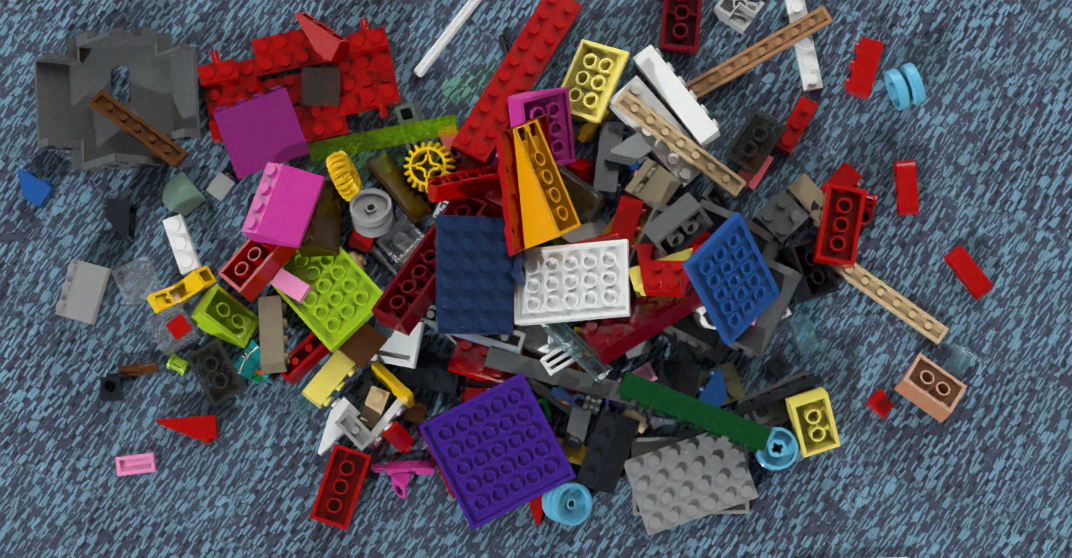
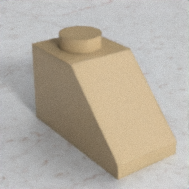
(374, 406)

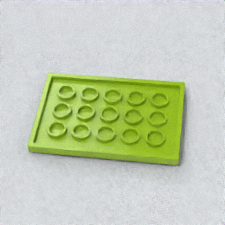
(338, 297)

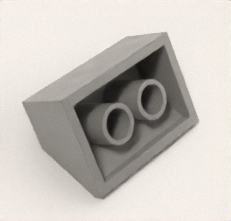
(82, 291)

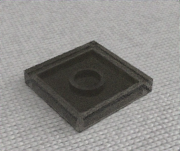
(320, 87)

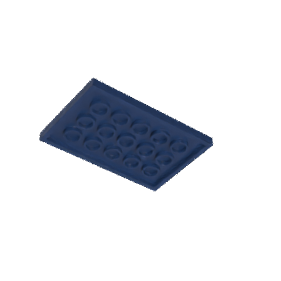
(473, 276)

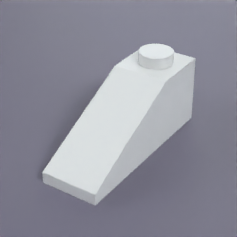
(332, 431)

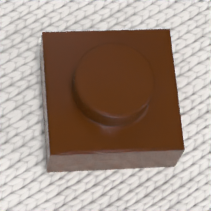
(416, 413)

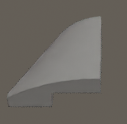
(737, 13)

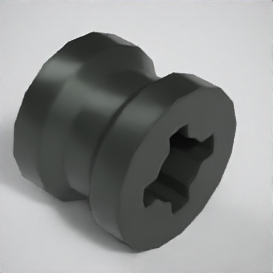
(592, 403)

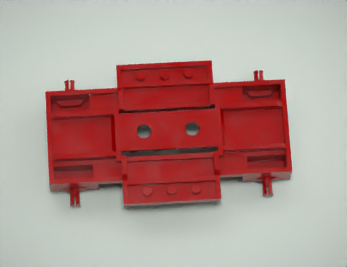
(365, 79)

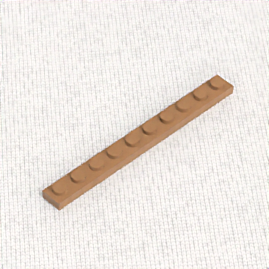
(758, 53)

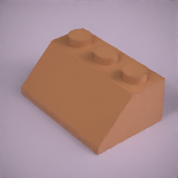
(930, 388)

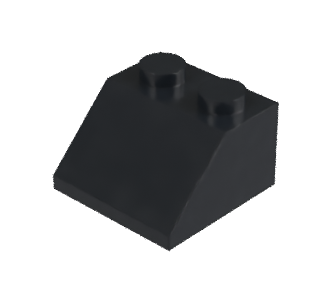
(122, 217)

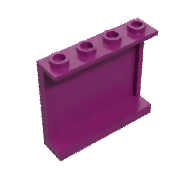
(261, 131)

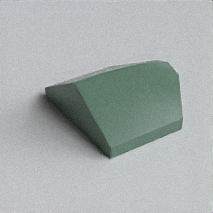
(181, 195)

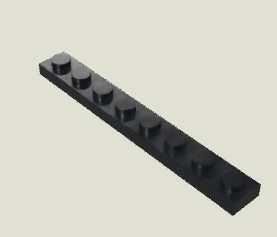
(758, 402)

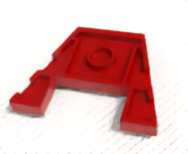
(662, 276)

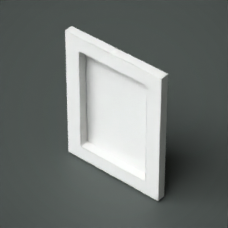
(399, 348)

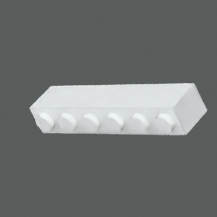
(676, 96)

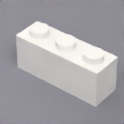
(181, 244)

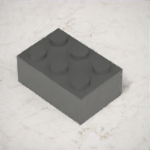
(678, 226)

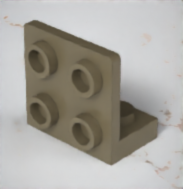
(653, 184)

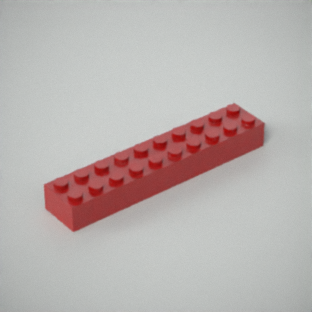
(516, 75)

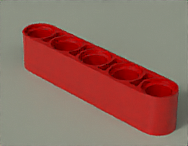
(464, 183)

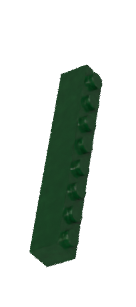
(693, 411)

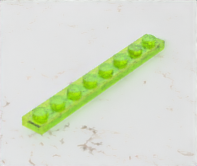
(385, 137)

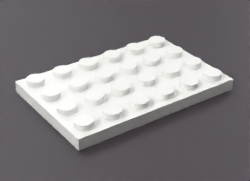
(574, 283)

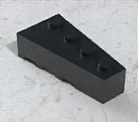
(608, 171)

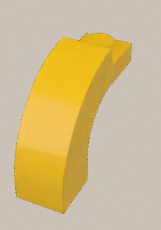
(183, 291)

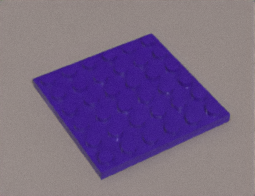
(497, 451)

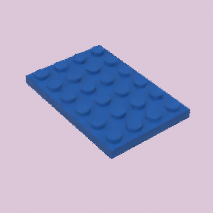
(731, 278)

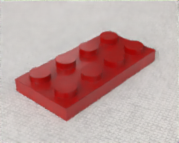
(470, 360)

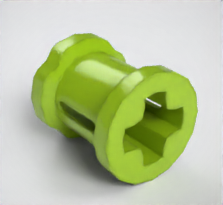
(178, 364)

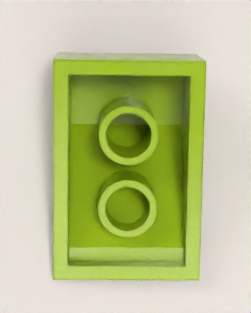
(224, 317)

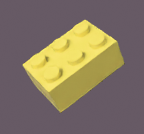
(812, 421)

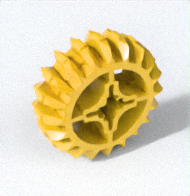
(429, 158)
(344, 175)

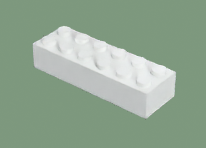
(663, 155)

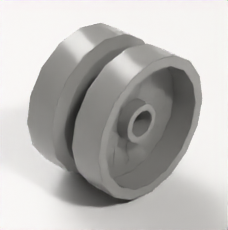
(372, 212)

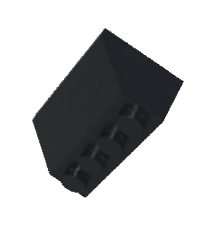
(607, 451)

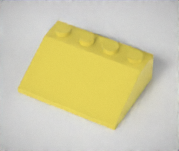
(593, 79)

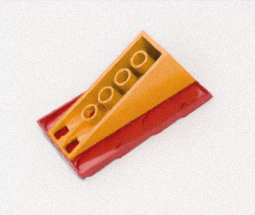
(532, 190)

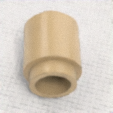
(636, 416)

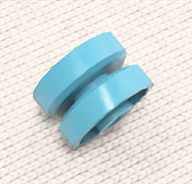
(904, 86)
(786, 453)
(567, 503)

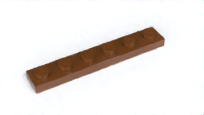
(138, 129)

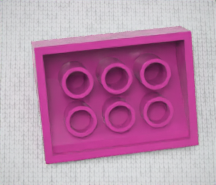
(557, 105)
(283, 205)

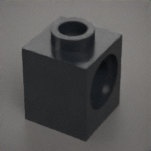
(117, 394)

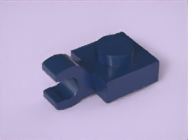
(519, 270)
(562, 394)

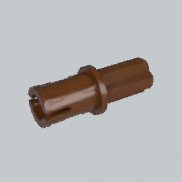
(139, 369)

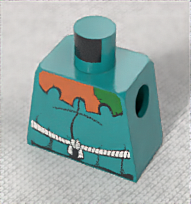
(250, 367)

